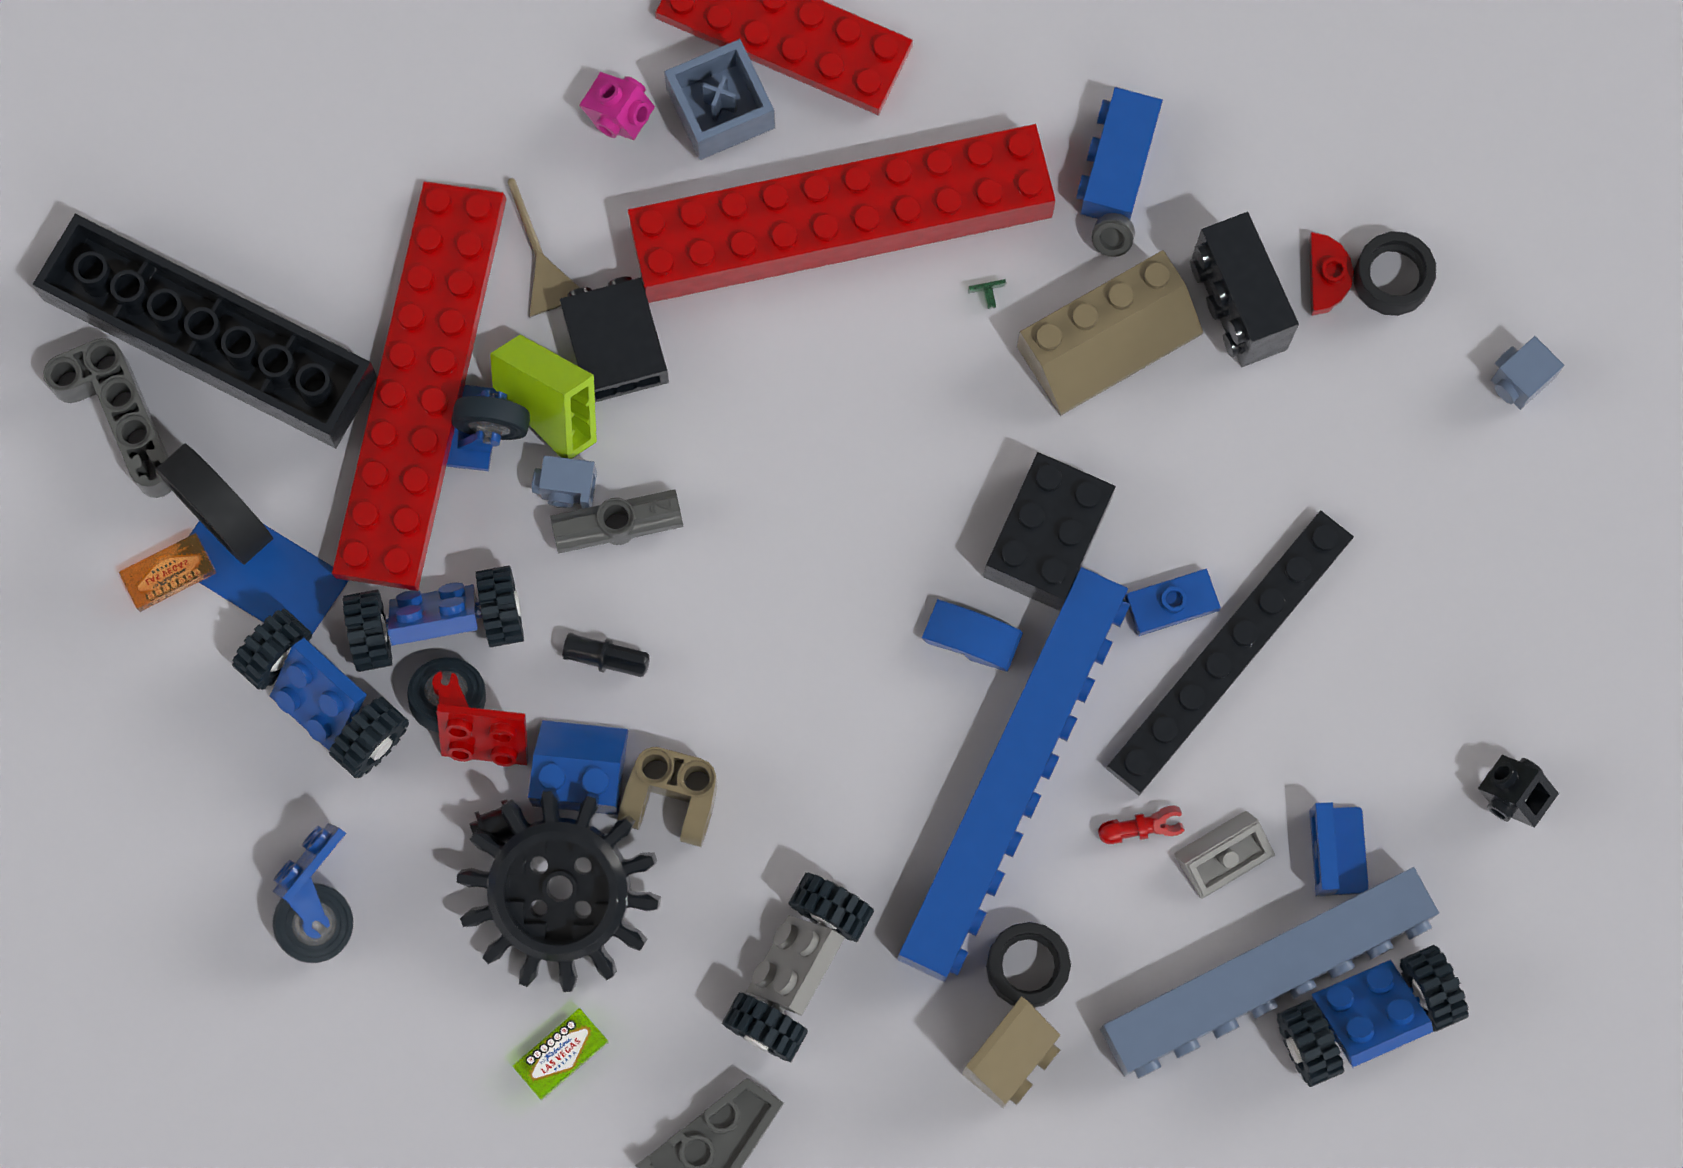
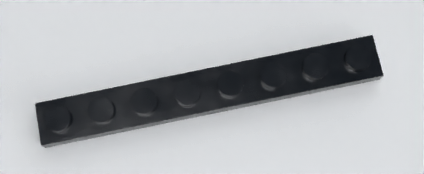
(1229, 653)

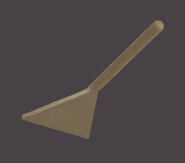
(549, 281)

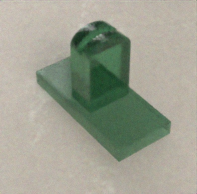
(987, 289)

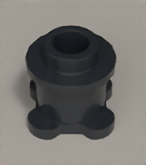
(493, 823)

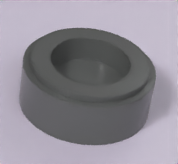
(1113, 234)

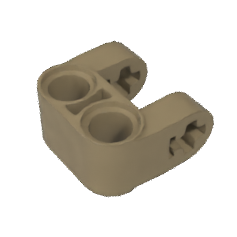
(673, 786)

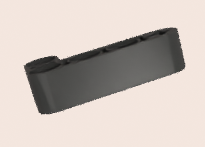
(123, 419)

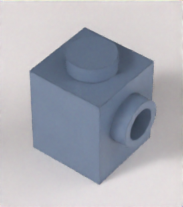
(1525, 372)

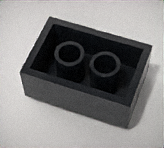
(1243, 290)
(1049, 531)

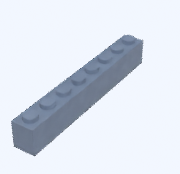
(1268, 972)

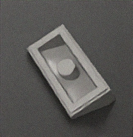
(1224, 854)

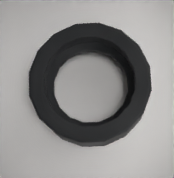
(1409, 246)
(1033, 932)

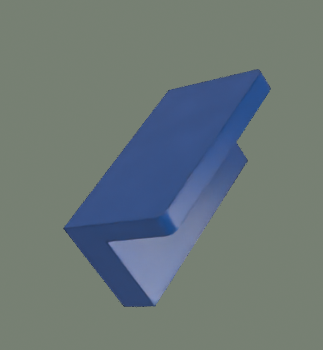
(1338, 850)

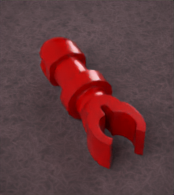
(1114, 831)

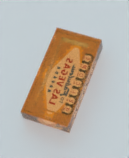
(167, 572)

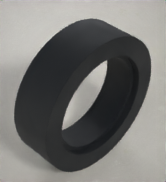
(214, 503)

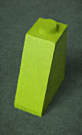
(553, 392)

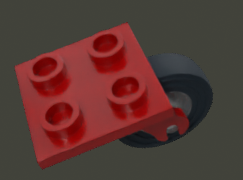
(450, 700)

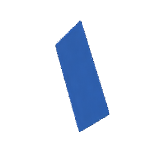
(273, 579)

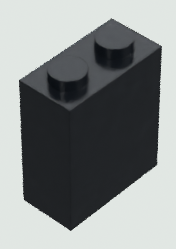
(615, 337)

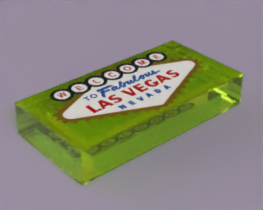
(560, 1054)

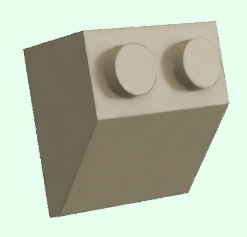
(1012, 1054)

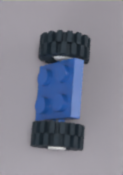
(432, 615)
(319, 694)
(1372, 1014)

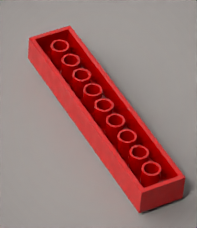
(841, 213)

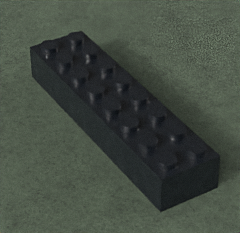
(205, 330)

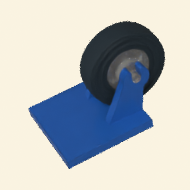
(480, 423)
(311, 918)

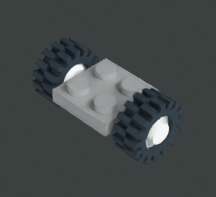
(796, 965)

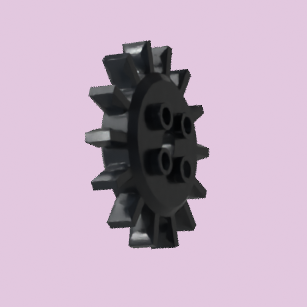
(561, 932)

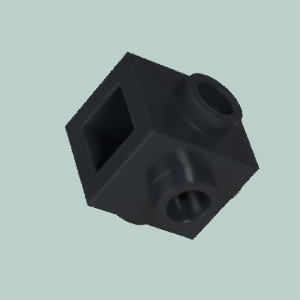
(1511, 784)

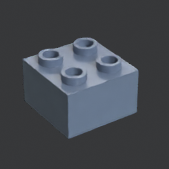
(720, 99)

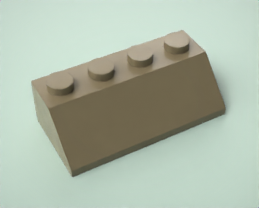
(1110, 332)

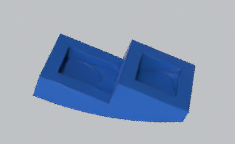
(973, 635)

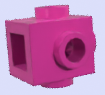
(622, 112)

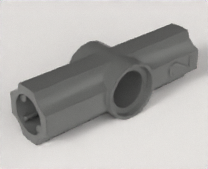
(645, 516)

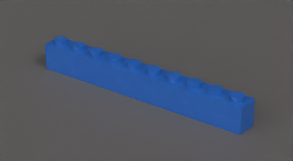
(1012, 776)

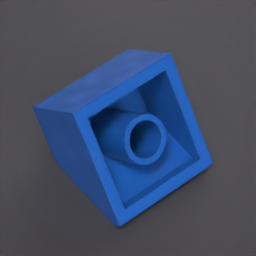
(579, 762)

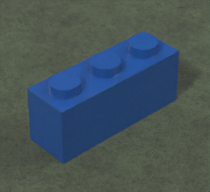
(1119, 154)

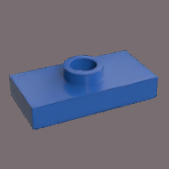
(1172, 602)

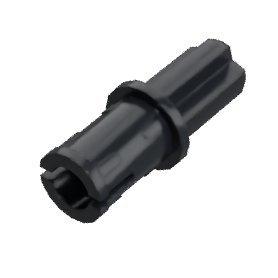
(605, 655)

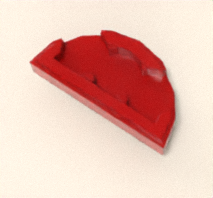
(1329, 273)

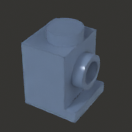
(565, 482)

